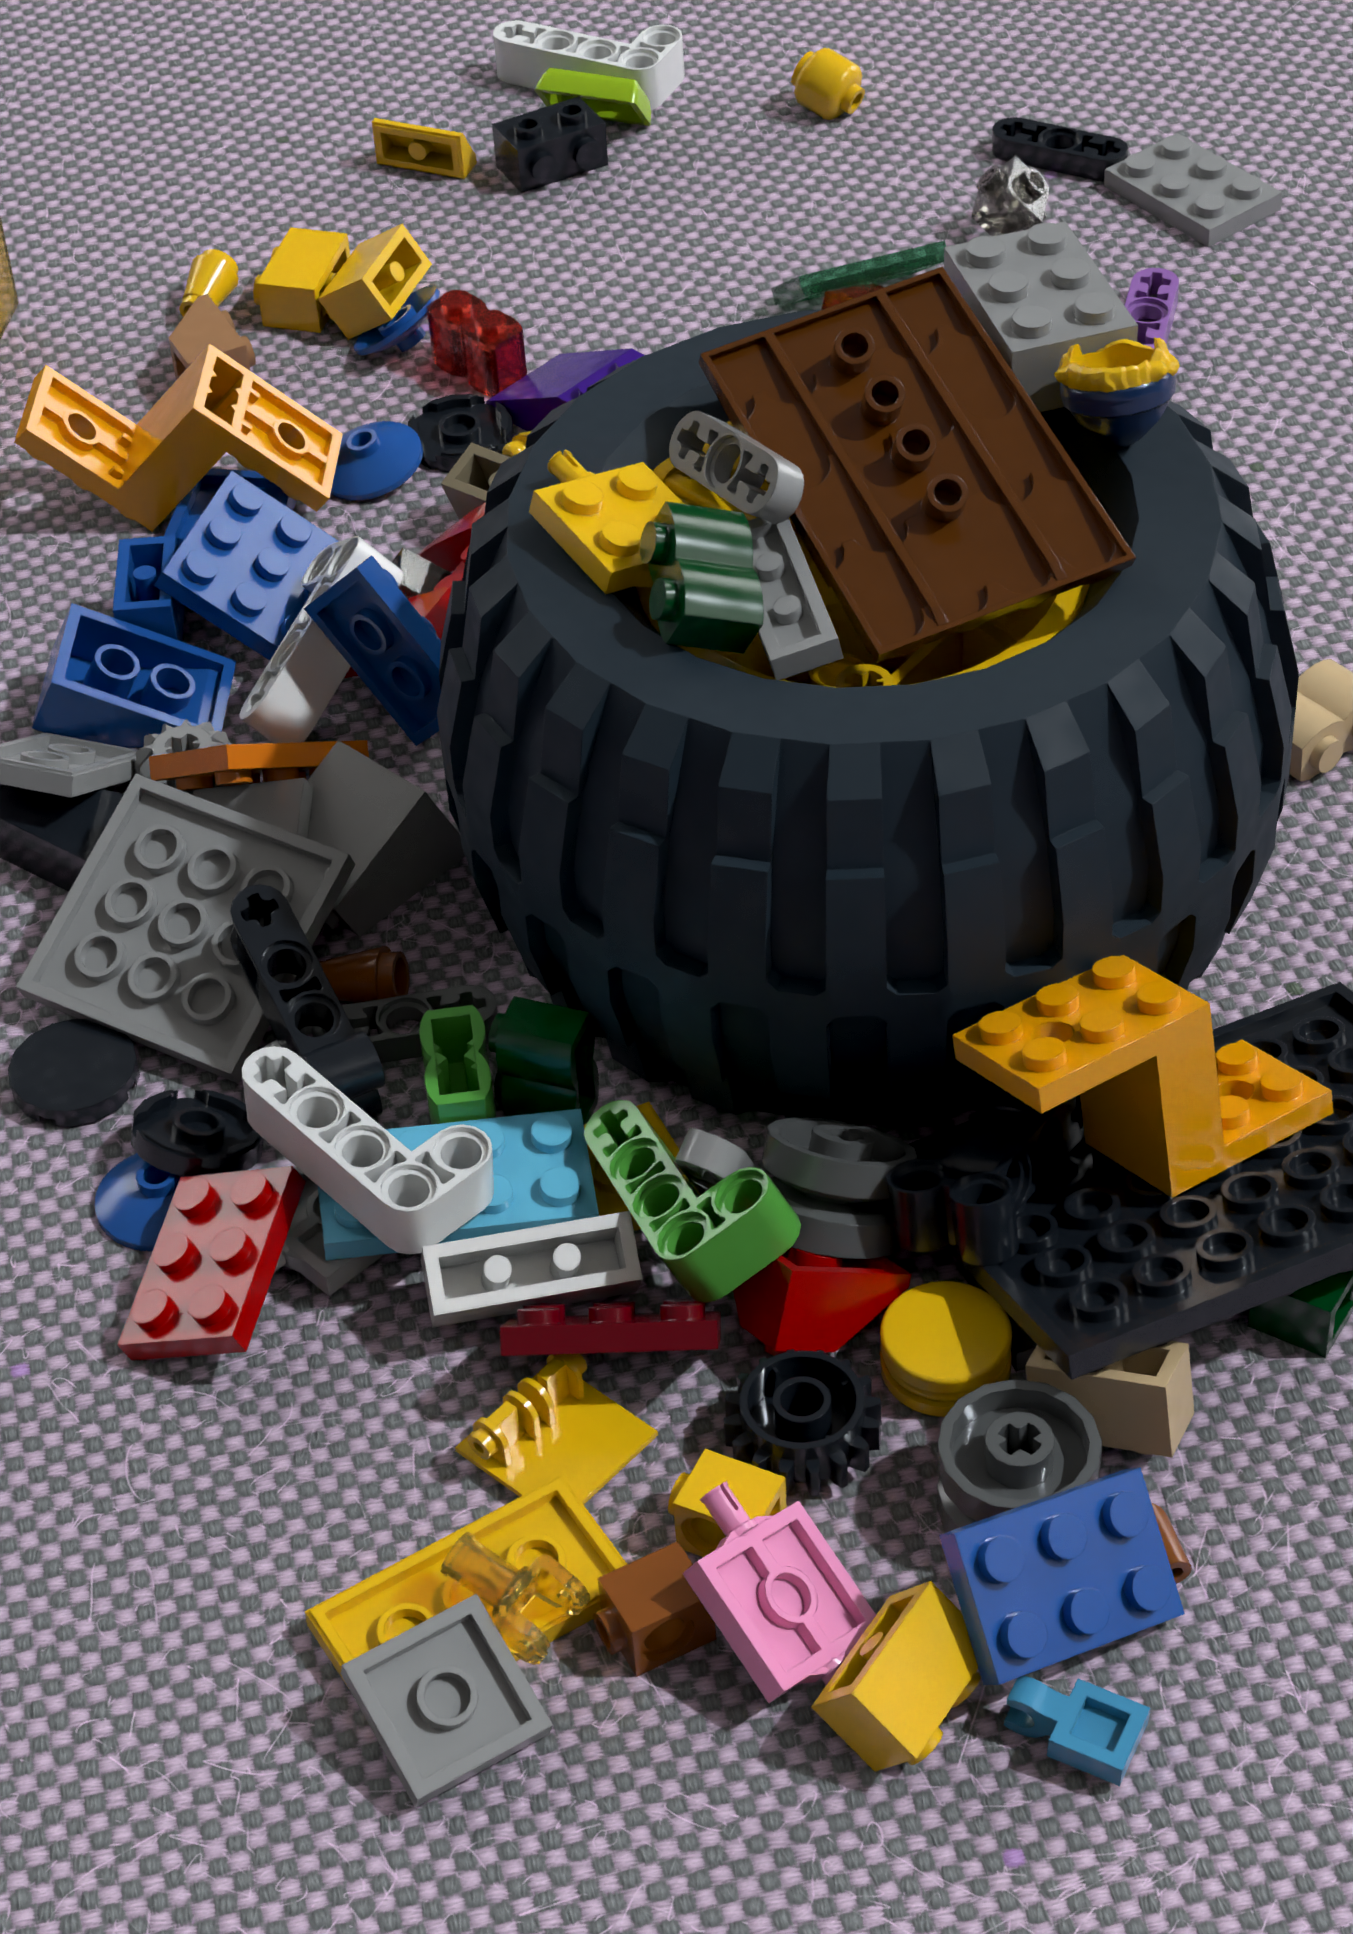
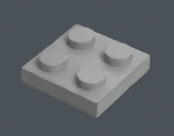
(446, 1700)

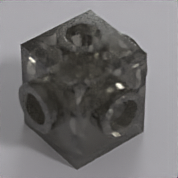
(1010, 198)

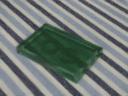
(862, 272)

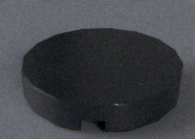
(455, 423)
(73, 1072)
(195, 1134)

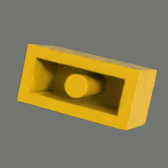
(297, 277)
(375, 281)
(901, 1679)

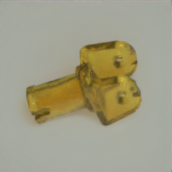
(511, 1591)

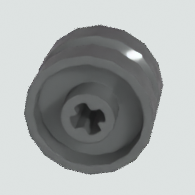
(836, 1183)
(1012, 1448)

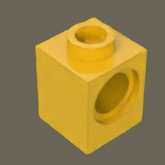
(755, 1489)

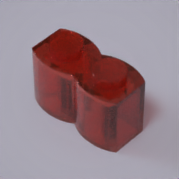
(476, 342)

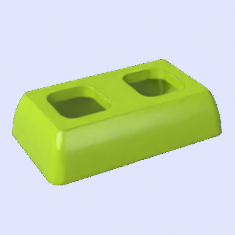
(607, 96)

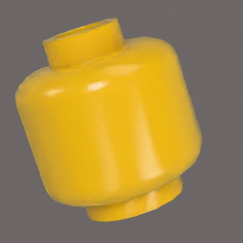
(828, 83)

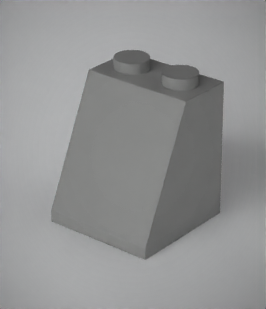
(387, 829)

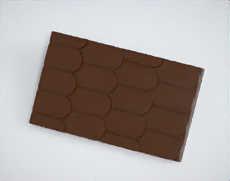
(920, 464)

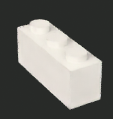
(530, 1266)

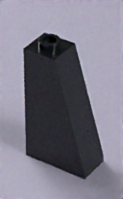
(51, 831)

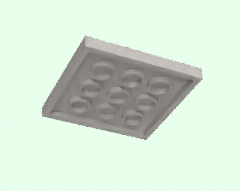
(152, 924)

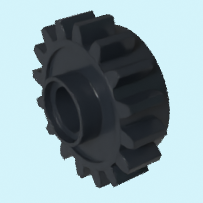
(804, 1418)

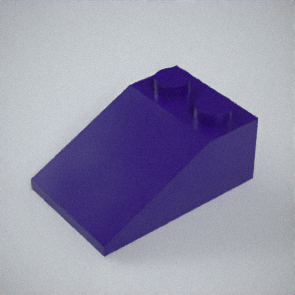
(558, 383)

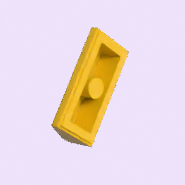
(422, 148)

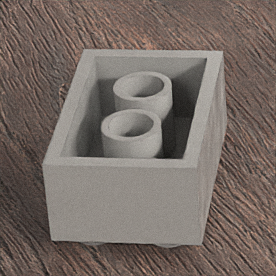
(1037, 299)

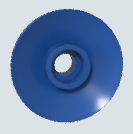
(403, 329)
(375, 460)
(134, 1202)

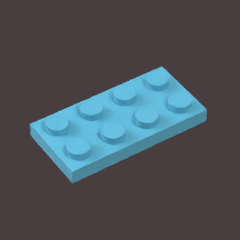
(537, 1173)

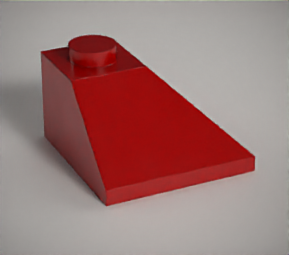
(816, 1299)

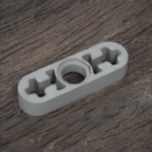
(755, 466)
(709, 1159)

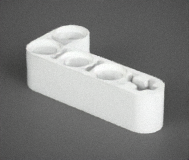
(652, 59)
(306, 663)
(392, 1191)

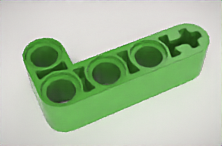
(703, 1239)

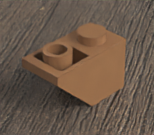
(207, 325)

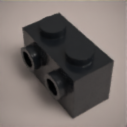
(550, 144)

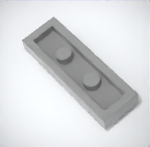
(795, 621)

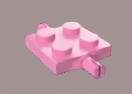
(778, 1595)

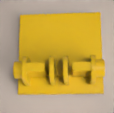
(556, 1429)

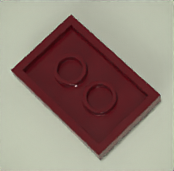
(610, 1329)

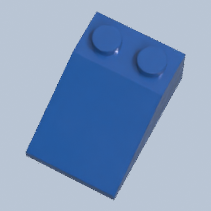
(125, 682)

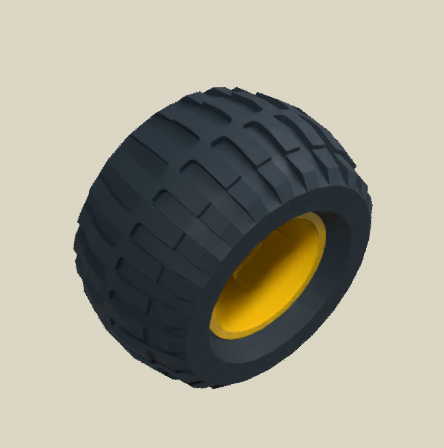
(869, 855)

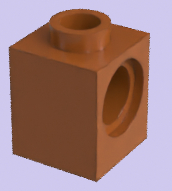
(652, 1610)

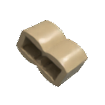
(1322, 719)

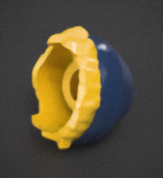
(1118, 388)

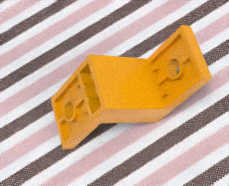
(198, 419)
(1143, 1073)

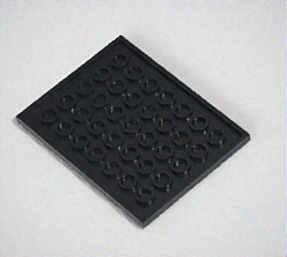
(1128, 1268)

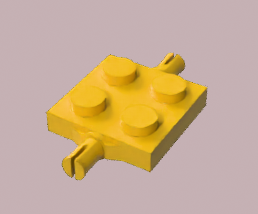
(602, 518)

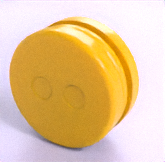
(943, 1345)

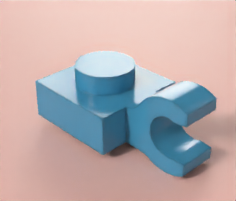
(1086, 1730)

